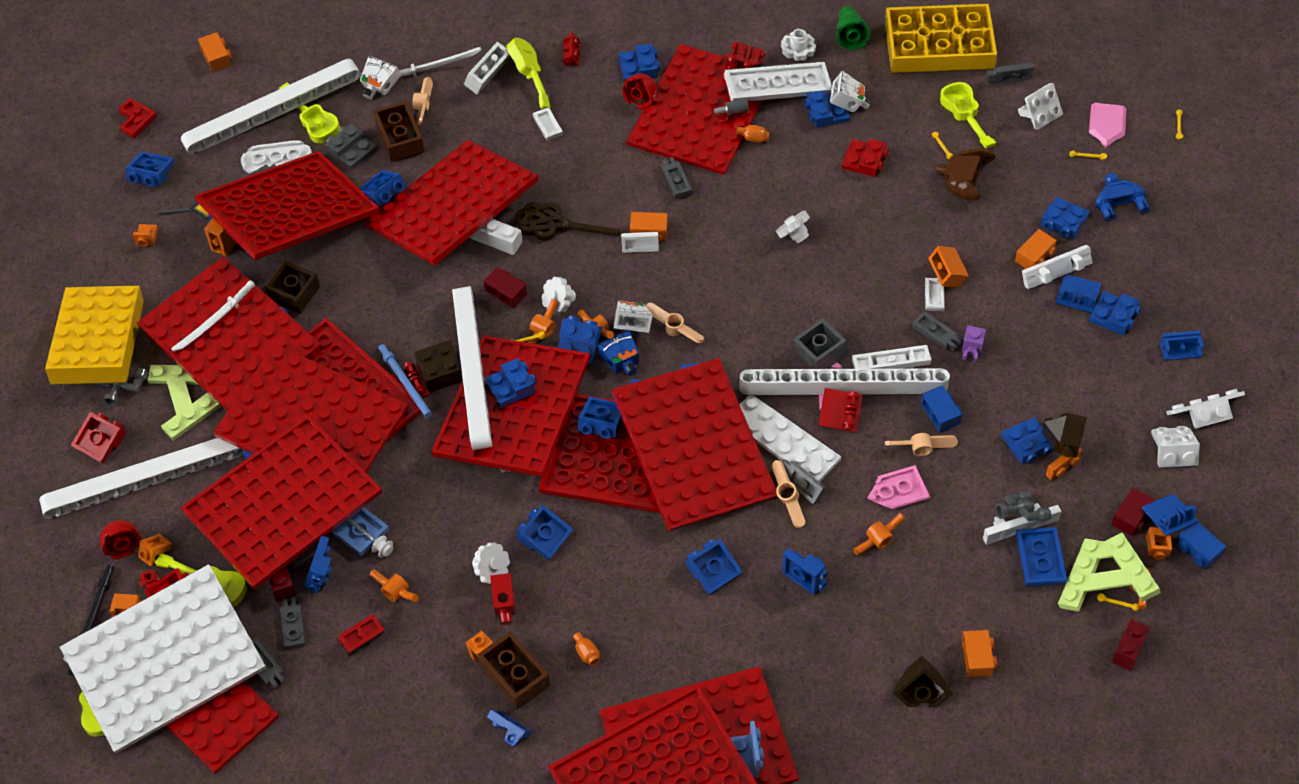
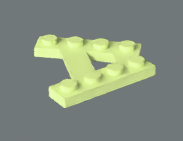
(187, 413)
(1084, 579)

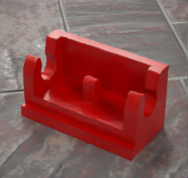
(360, 634)

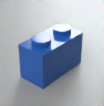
(941, 408)
(1200, 545)

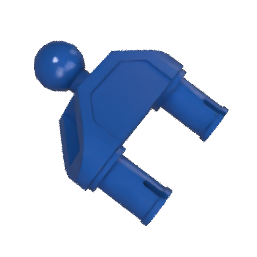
(1119, 193)

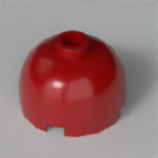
(640, 87)
(119, 539)

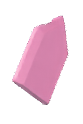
(1107, 122)
(899, 488)

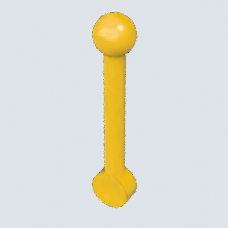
(935, 135)
(1179, 136)
(1102, 156)
(540, 335)
(1101, 597)

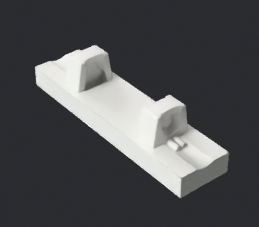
(1057, 267)
(893, 359)
(1007, 529)

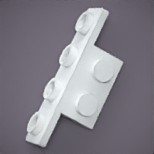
(1209, 411)

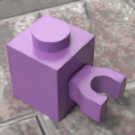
(973, 342)

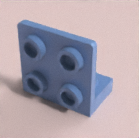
(750, 750)

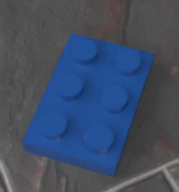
(1041, 557)

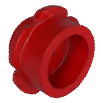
(149, 574)

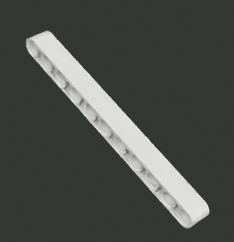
(270, 106)
(472, 369)
(860, 380)
(137, 477)

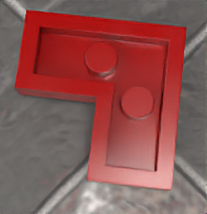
(138, 117)

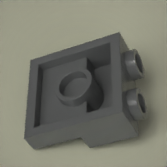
(349, 146)

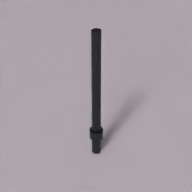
(103, 585)

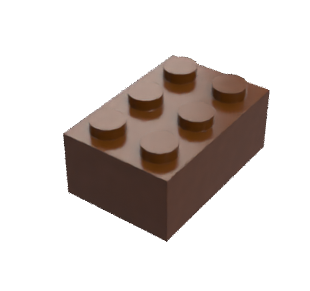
(398, 131)
(513, 670)

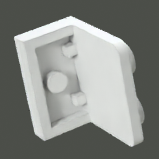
(1176, 446)

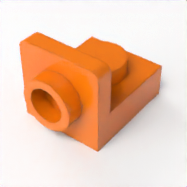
(145, 235)
(153, 546)
(478, 644)

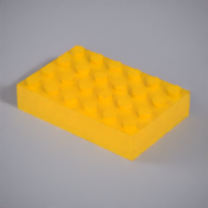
(940, 38)
(95, 335)

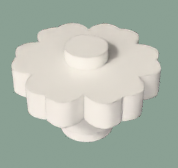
(798, 45)
(795, 227)
(560, 291)
(490, 561)

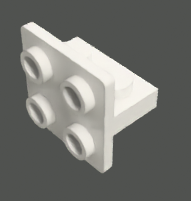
(1042, 106)

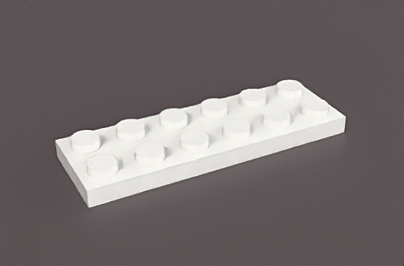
(777, 81)
(786, 439)

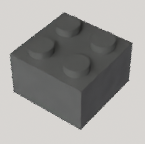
(821, 345)

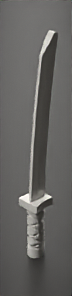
(413, 70)
(232, 302)

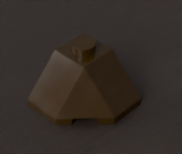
(1065, 433)
(922, 684)

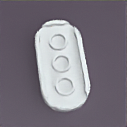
(273, 154)

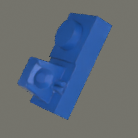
(515, 732)

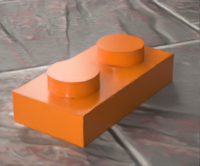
(1061, 464)

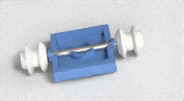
(363, 532)

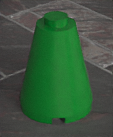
(851, 29)

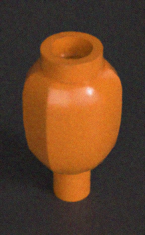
(754, 133)
(586, 650)

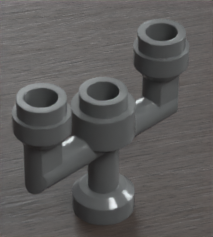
(111, 398)
(1023, 505)

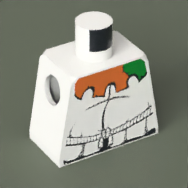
(378, 77)
(848, 93)
(630, 317)

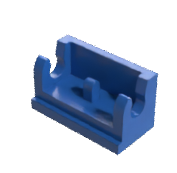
(1182, 345)

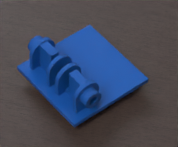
(1078, 293)
(1171, 514)

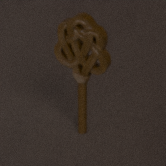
(547, 219)

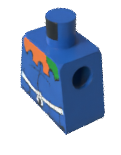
(619, 353)

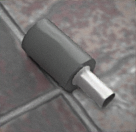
(733, 107)

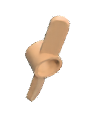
(422, 100)
(667, 318)
(923, 443)
(791, 502)

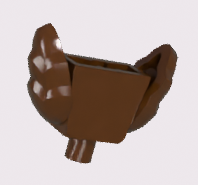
(964, 171)

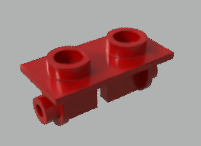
(571, 49)

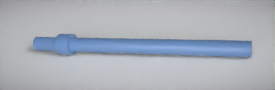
(390, 359)

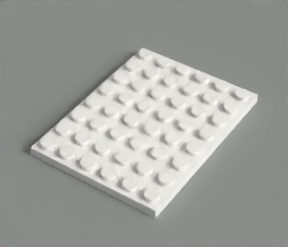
(162, 658)

